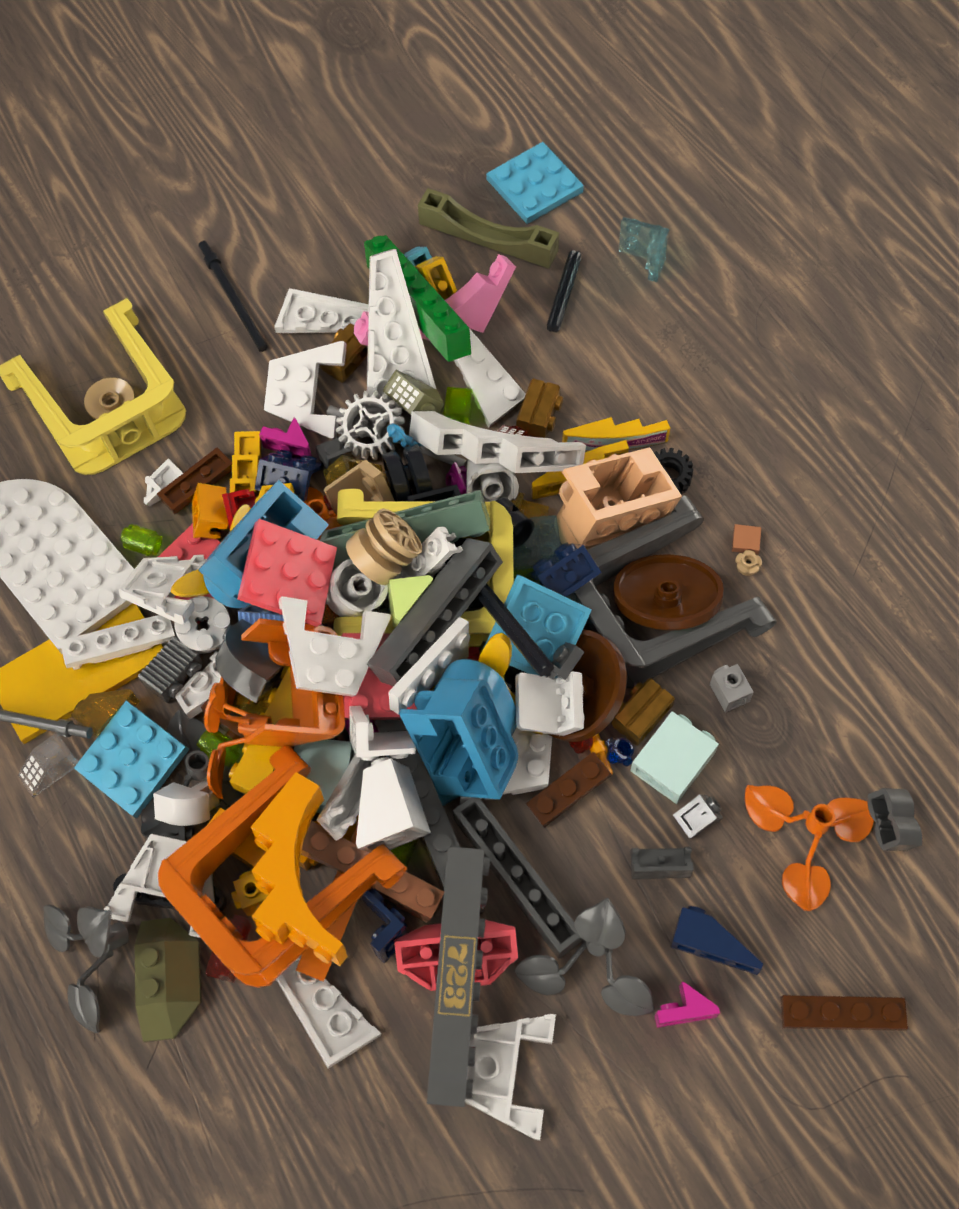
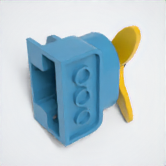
(225, 566)
(468, 725)

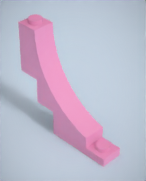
(472, 303)

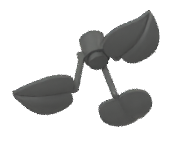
(187, 732)
(601, 933)
(101, 940)

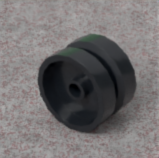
(402, 477)

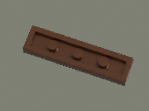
(844, 1013)

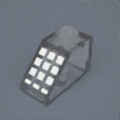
(47, 765)

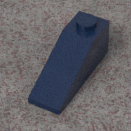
(708, 939)

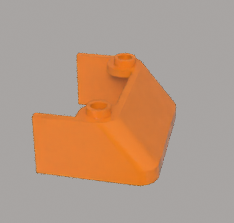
(315, 714)

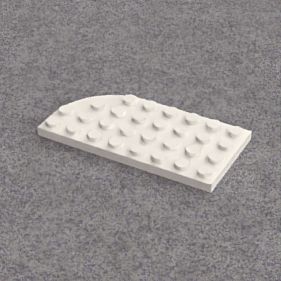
(58, 560)

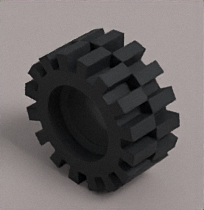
(680, 463)

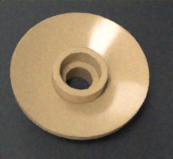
(106, 392)

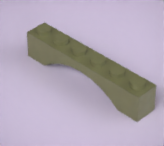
(526, 243)

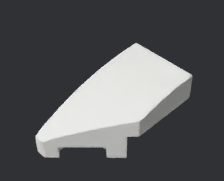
(160, 479)

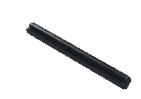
(515, 632)

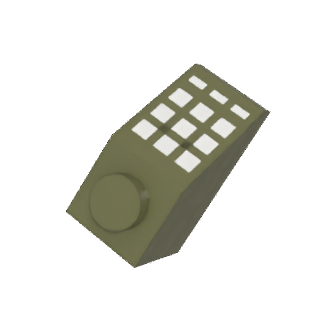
(412, 393)

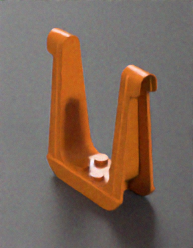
(189, 867)

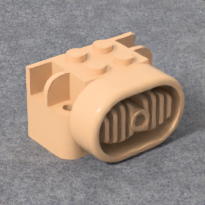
(614, 497)

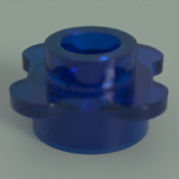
(624, 747)

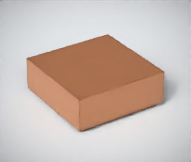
(746, 538)

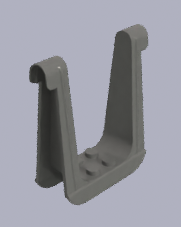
(662, 653)

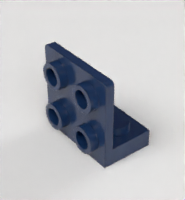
(287, 469)
(565, 570)
(384, 936)

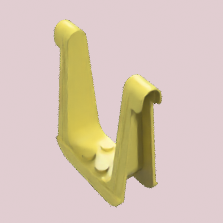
(121, 431)
(353, 508)

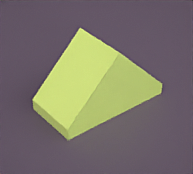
(404, 594)

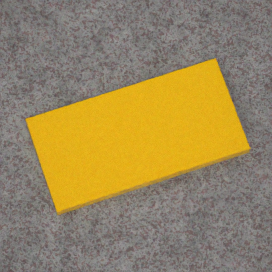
(45, 688)

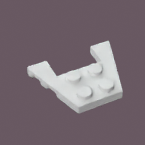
(294, 385)
(152, 583)
(325, 660)
(532, 764)
(144, 877)
(496, 1069)

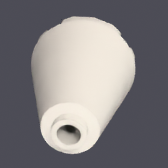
(493, 481)

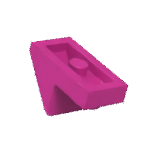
(293, 440)
(694, 1008)

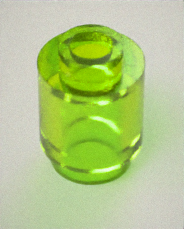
(141, 540)
(210, 742)

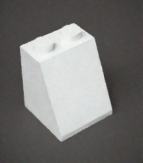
(389, 807)

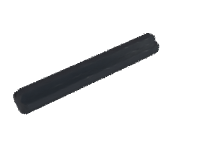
(564, 291)

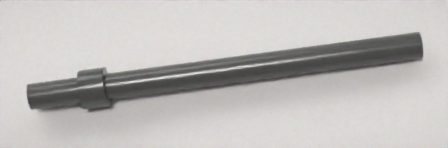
(62, 727)

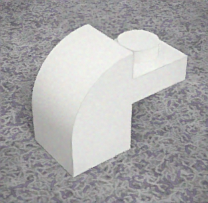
(184, 805)

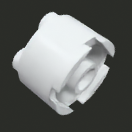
(346, 600)
(204, 640)

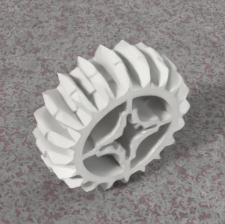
(361, 429)

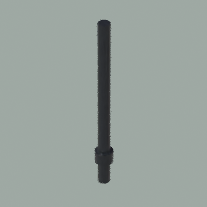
(213, 263)

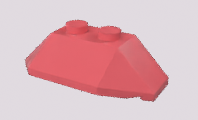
(419, 953)

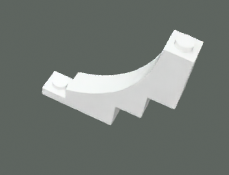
(486, 446)

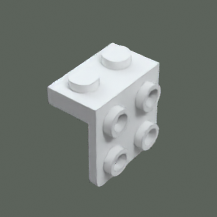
(549, 704)

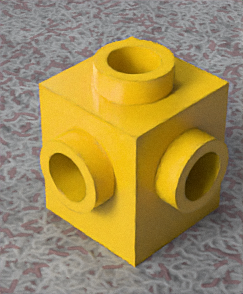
(242, 899)

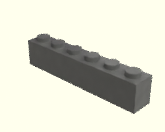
(436, 610)
(518, 876)

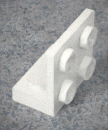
(372, 745)

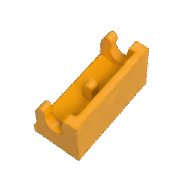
(208, 511)

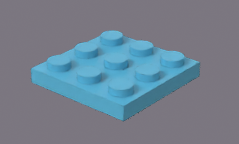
(535, 182)
(545, 617)
(131, 759)

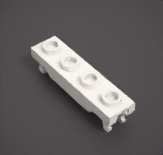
(434, 554)
(116, 641)
(345, 800)

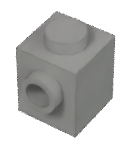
(731, 687)

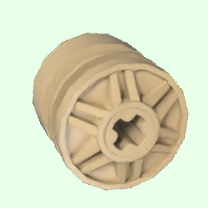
(383, 546)

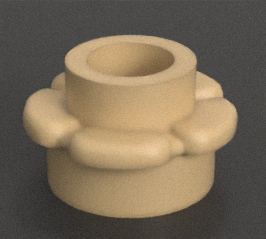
(745, 568)

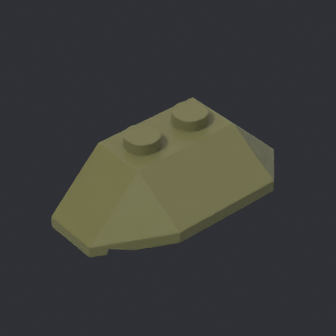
(165, 978)

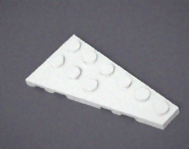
(392, 328)

